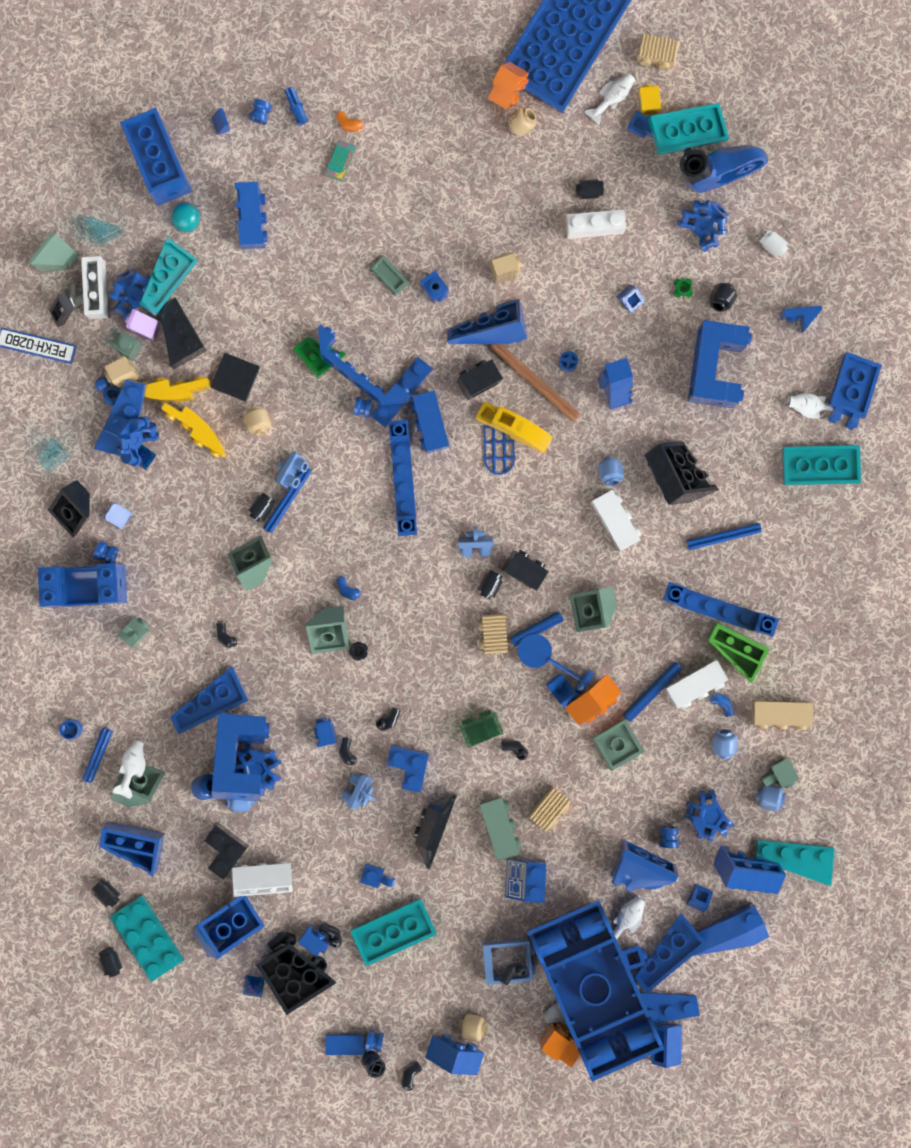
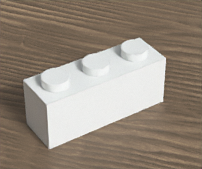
(595, 224)
(94, 287)
(616, 520)
(696, 684)
(262, 879)

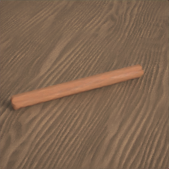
(535, 381)

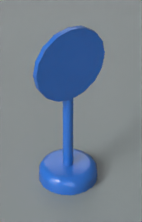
(537, 651)

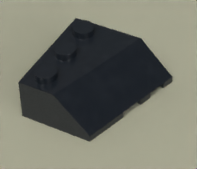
(677, 474)
(291, 977)

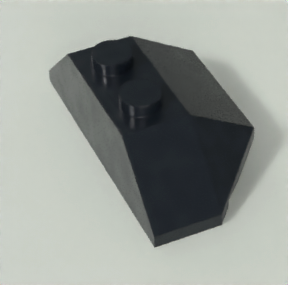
(433, 827)

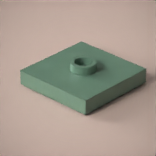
(618, 744)

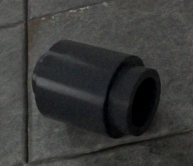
(590, 189)
(261, 507)
(490, 584)
(106, 893)
(109, 962)

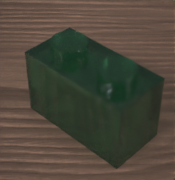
(480, 729)

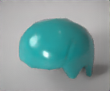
(186, 217)

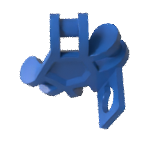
(705, 223)
(132, 291)
(131, 436)
(258, 766)
(709, 816)

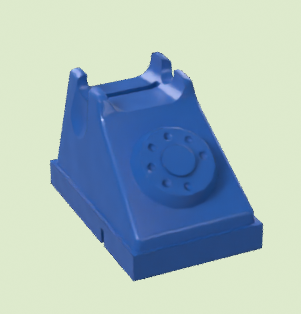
(642, 869)
(228, 927)

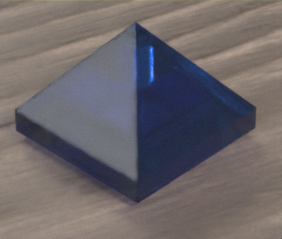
(146, 455)
(253, 986)

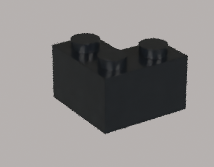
(229, 848)

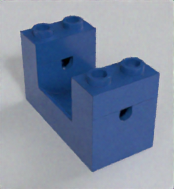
(156, 156)
(710, 339)
(82, 585)
(230, 731)

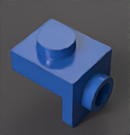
(562, 690)

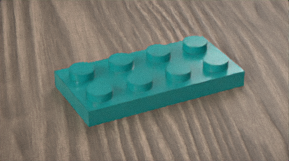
(688, 128)
(821, 465)
(393, 932)
(147, 938)

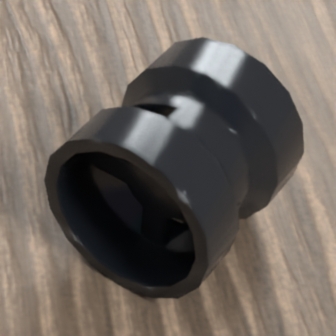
(373, 1064)

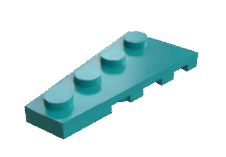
(169, 272)
(802, 859)

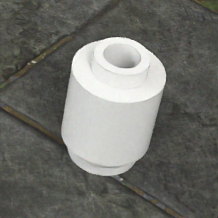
(774, 244)

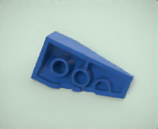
(501, 327)
(734, 931)

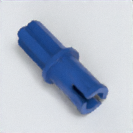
(296, 106)

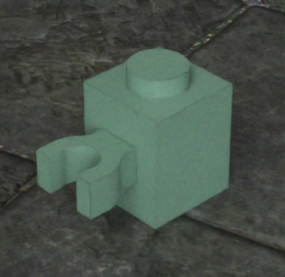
(125, 344)
(134, 632)
(782, 773)

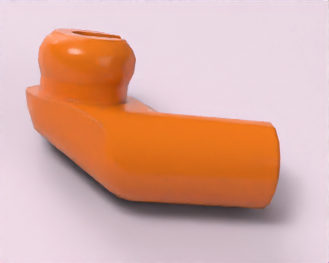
(349, 125)

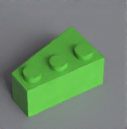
(739, 649)

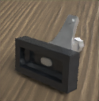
(64, 305)

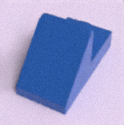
(805, 314)

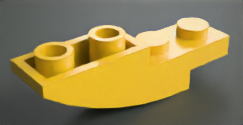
(163, 390)
(515, 426)
(201, 431)

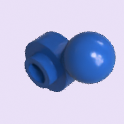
(103, 385)

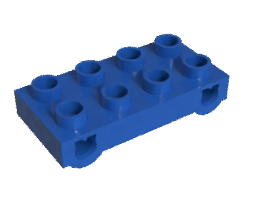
(595, 990)

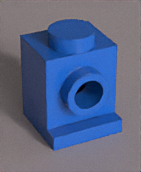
(435, 295)
(325, 732)
(314, 941)
(639, 953)

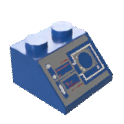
(525, 880)

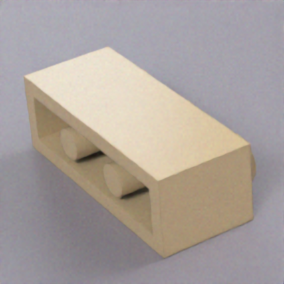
(782, 714)

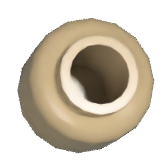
(522, 121)
(257, 420)
(473, 1027)

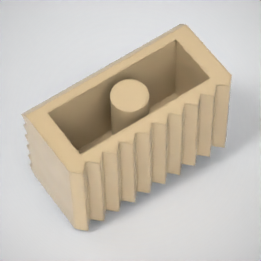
(657, 52)
(505, 267)
(120, 371)
(494, 634)
(549, 809)

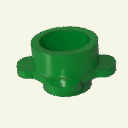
(687, 283)

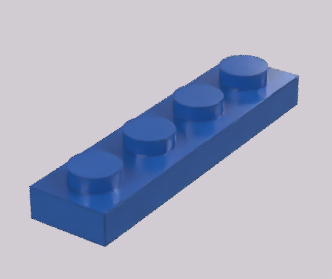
(411, 380)

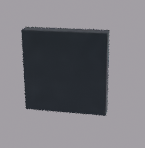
(235, 377)

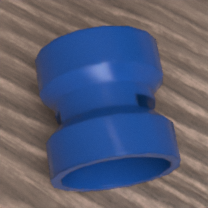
(260, 111)
(105, 552)
(67, 729)
(668, 839)

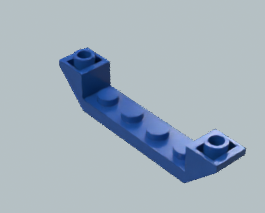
(395, 395)
(403, 478)
(720, 610)

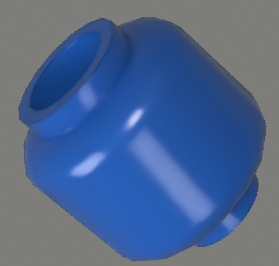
(202, 787)

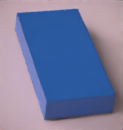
(345, 1044)

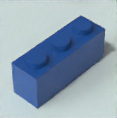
(429, 422)

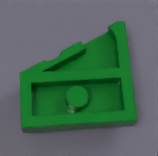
(310, 354)

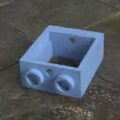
(529, 950)

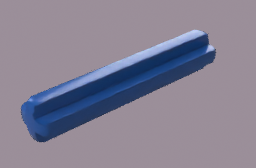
(538, 627)
(97, 755)

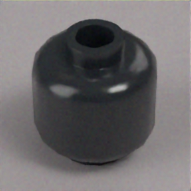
(722, 297)

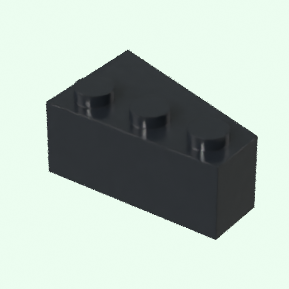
(180, 336)

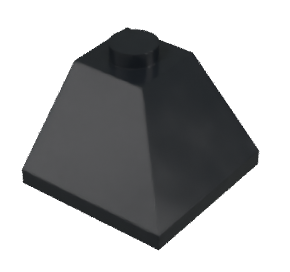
(71, 507)

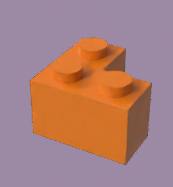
(507, 85)
(594, 700)
(559, 1044)

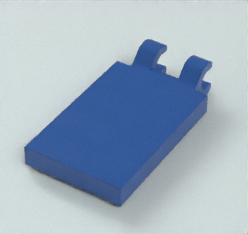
(853, 389)

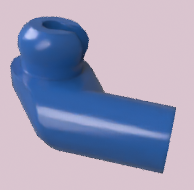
(346, 591)
(723, 701)

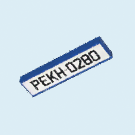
(37, 346)

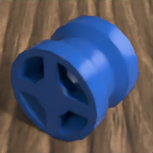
(568, 357)
(362, 407)
(374, 1041)

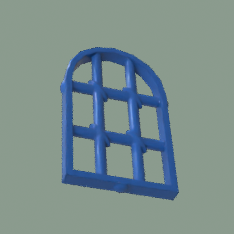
(494, 458)

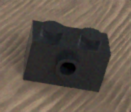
(479, 379)
(525, 570)

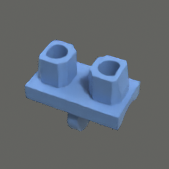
(290, 469)
(475, 539)
(361, 793)

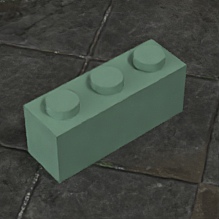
(500, 828)

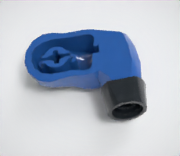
(721, 166)

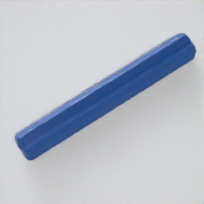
(285, 502)
(724, 536)
(636, 708)

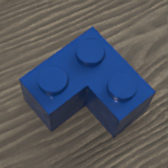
(413, 762)
(454, 1056)

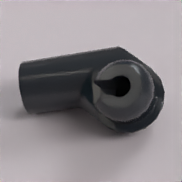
(223, 637)
(388, 722)
(517, 748)
(345, 753)
(333, 933)
(282, 938)
(513, 970)
(408, 1076)

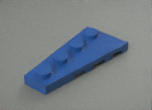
(127, 406)
(217, 698)
(674, 949)
(670, 1006)

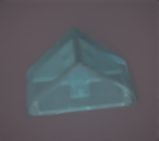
(102, 231)
(53, 455)

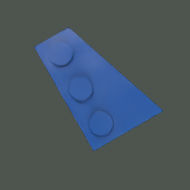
(251, 215)
(617, 380)
(133, 844)
(748, 873)

